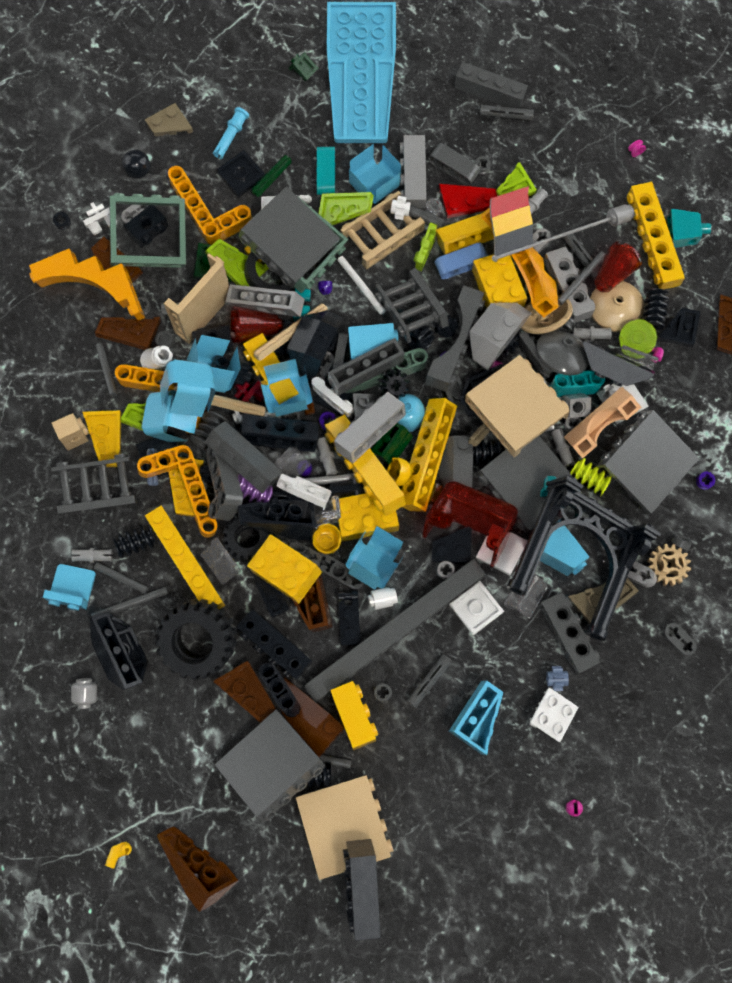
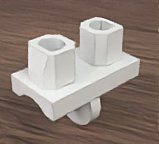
(93, 221)

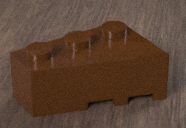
(315, 608)

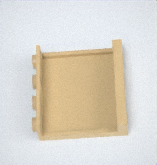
(201, 302)
(516, 404)
(339, 816)

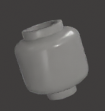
(84, 693)

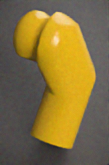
(116, 852)

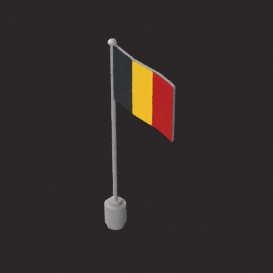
(514, 225)

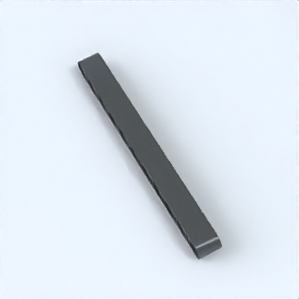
(394, 631)

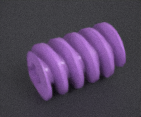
(248, 489)

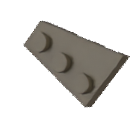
(587, 601)

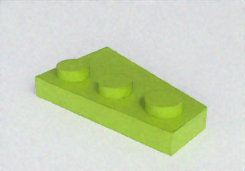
(344, 206)
(234, 261)

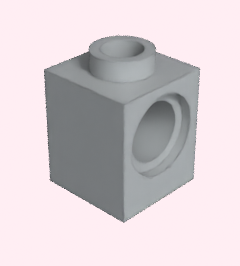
(583, 405)

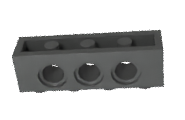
(578, 662)

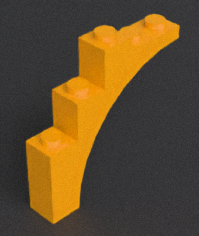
(539, 283)

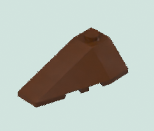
(313, 722)
(199, 874)

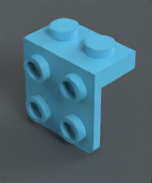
(71, 587)

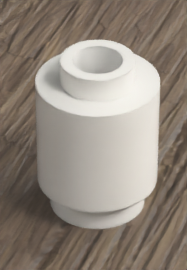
(382, 598)

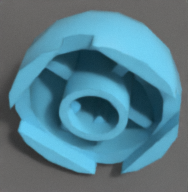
(414, 412)

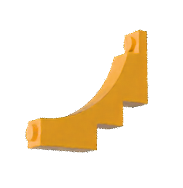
(65, 268)

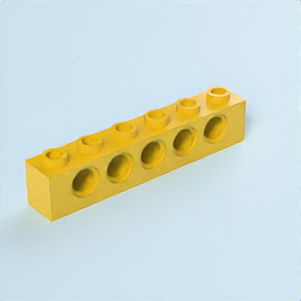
(646, 194)
(428, 453)

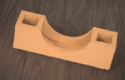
(617, 407)

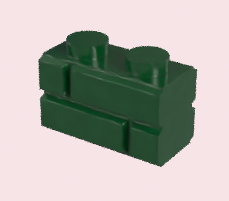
(392, 444)

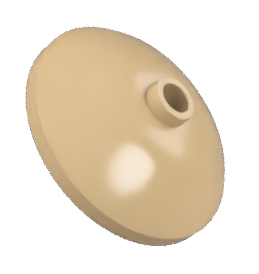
(613, 314)
(538, 325)

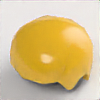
(399, 470)
(327, 539)

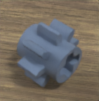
(557, 678)

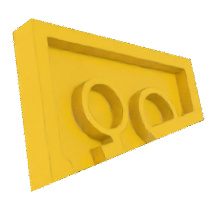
(105, 433)
(180, 498)

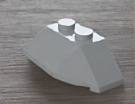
(495, 331)

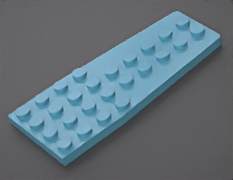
(361, 69)

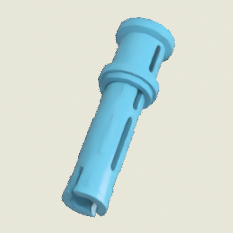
(234, 127)

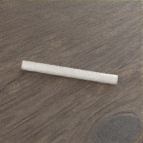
(366, 291)

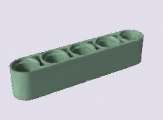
(409, 361)

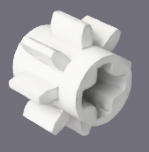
(400, 207)

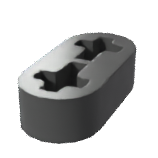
(683, 636)

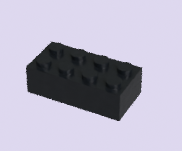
(361, 889)

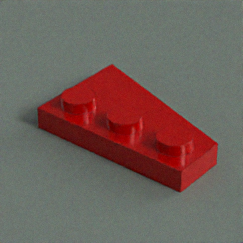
(465, 200)

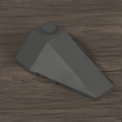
(457, 461)

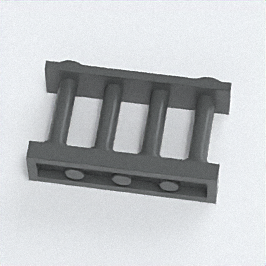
(423, 293)
(87, 501)

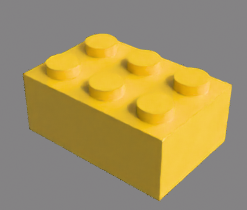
(498, 281)
(360, 514)
(284, 568)
(354, 715)

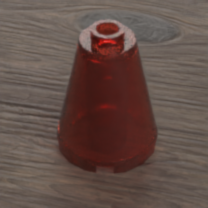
(617, 266)
(251, 323)

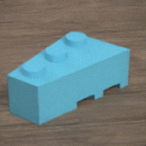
(478, 717)

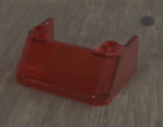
(476, 510)

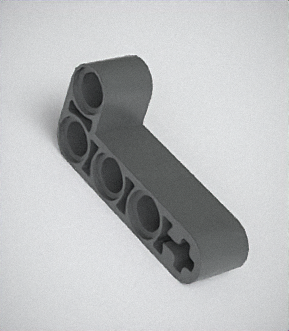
(225, 486)

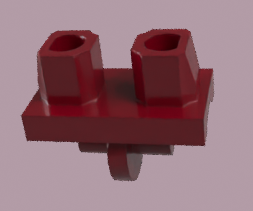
(255, 391)

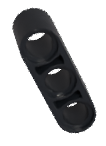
(283, 697)

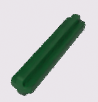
(271, 176)

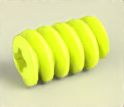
(591, 476)

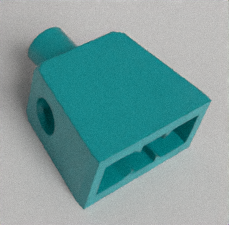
(686, 227)

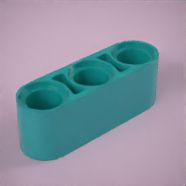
(325, 170)
(583, 383)

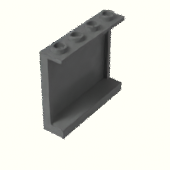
(288, 237)
(648, 460)
(522, 478)
(270, 766)

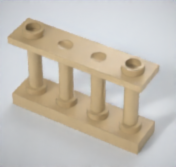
(384, 247)

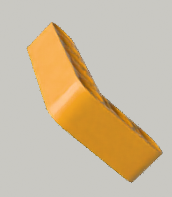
(200, 211)
(149, 384)
(188, 482)

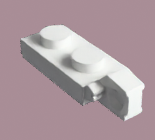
(304, 489)

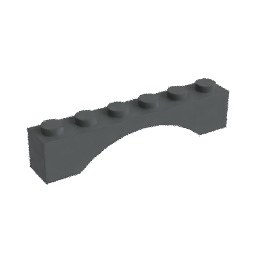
(443, 367)

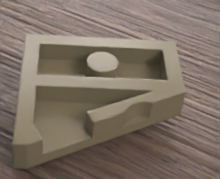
(168, 122)

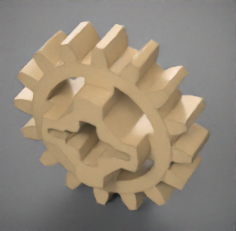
(662, 561)

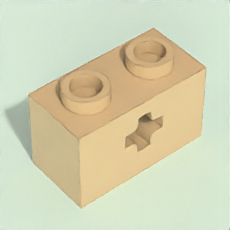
(71, 431)

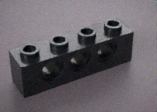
(279, 432)

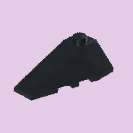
(284, 517)

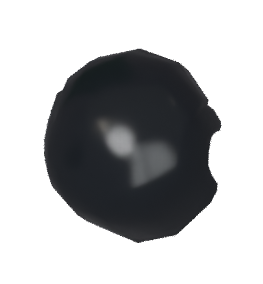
(136, 163)

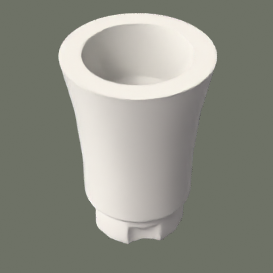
(156, 357)

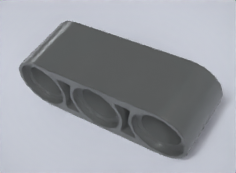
(454, 164)

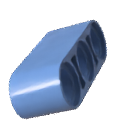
(459, 261)

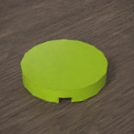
(638, 335)

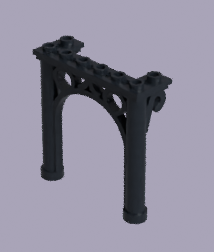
(632, 542)

